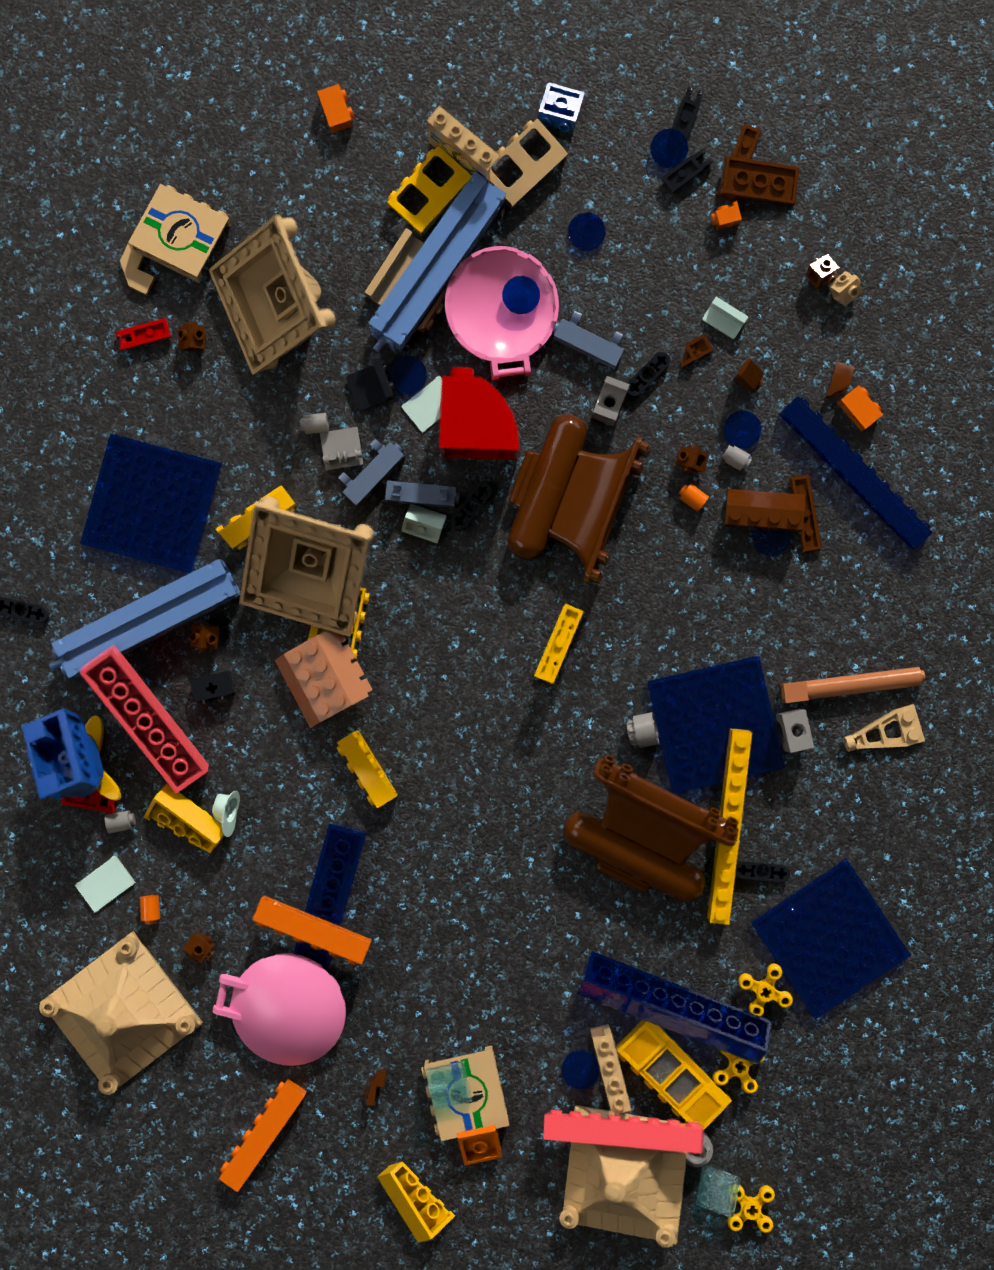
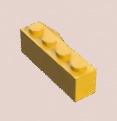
(239, 526)
(367, 769)
(185, 819)
(414, 1202)

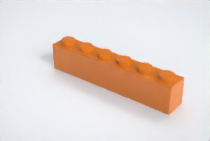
(312, 930)
(262, 1135)

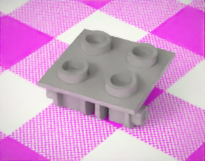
(341, 448)

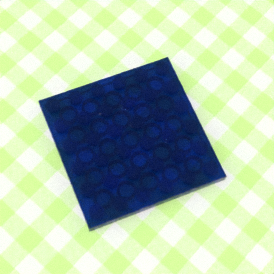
(151, 503)
(695, 720)
(830, 938)

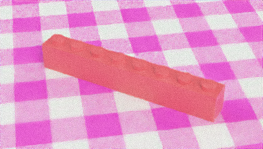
(624, 1132)

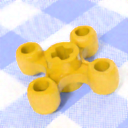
(758, 986)
(742, 1074)
(755, 1213)

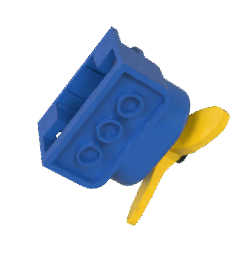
(67, 756)

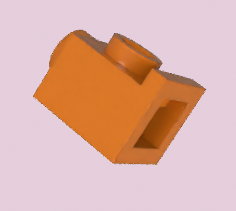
(726, 216)

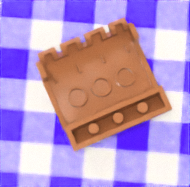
(323, 676)

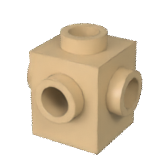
(845, 288)

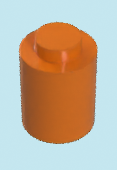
(693, 496)
(149, 909)

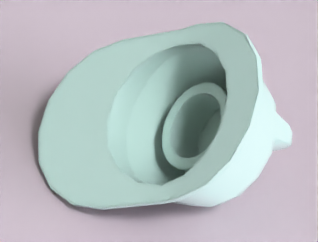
(225, 811)

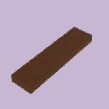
(744, 148)
(810, 535)

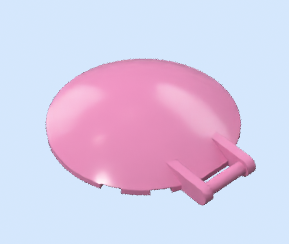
(480, 317)
(285, 1008)

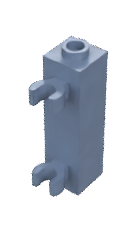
(587, 342)
(374, 473)
(421, 494)

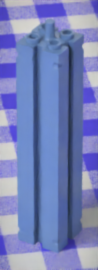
(435, 263)
(147, 617)

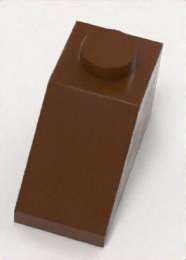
(749, 376)

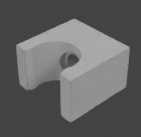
(613, 390)
(788, 721)

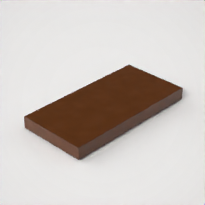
(759, 180)

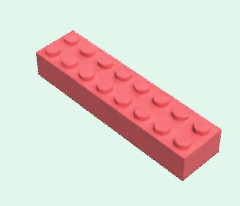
(144, 718)

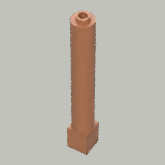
(851, 684)

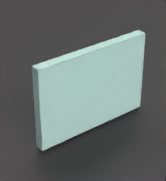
(425, 406)
(105, 883)

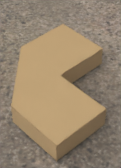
(135, 278)

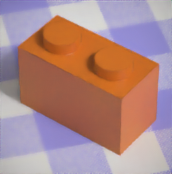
(335, 108)
(860, 408)

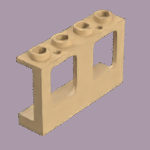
(532, 170)
(610, 1069)

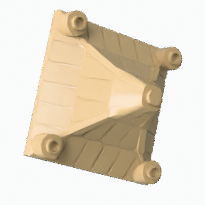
(269, 295)
(304, 568)
(121, 1012)
(624, 1188)

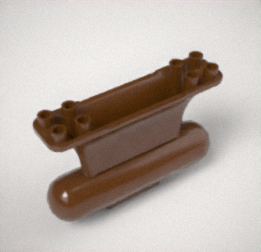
(571, 495)
(647, 834)

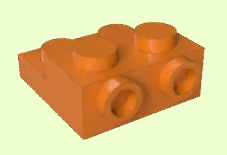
(479, 1145)

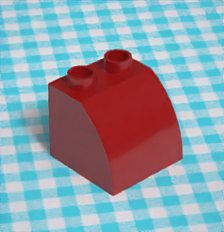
(475, 419)

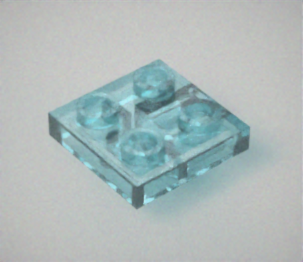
(448, 1085)
(718, 1191)

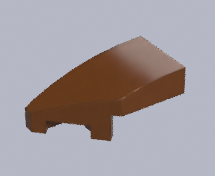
(696, 349)
(840, 379)
(376, 1080)

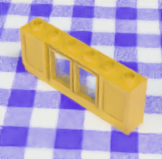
(672, 1074)

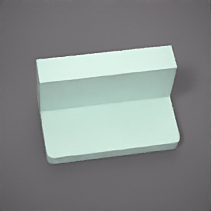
(724, 318)
(423, 523)

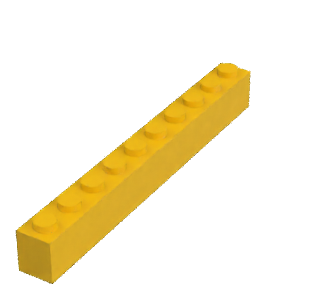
(731, 806)

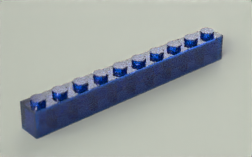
(855, 472)

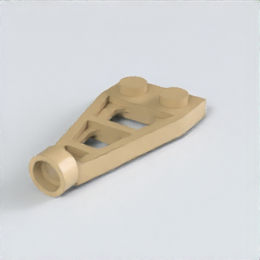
(909, 727)

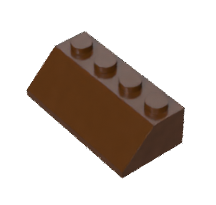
(765, 510)

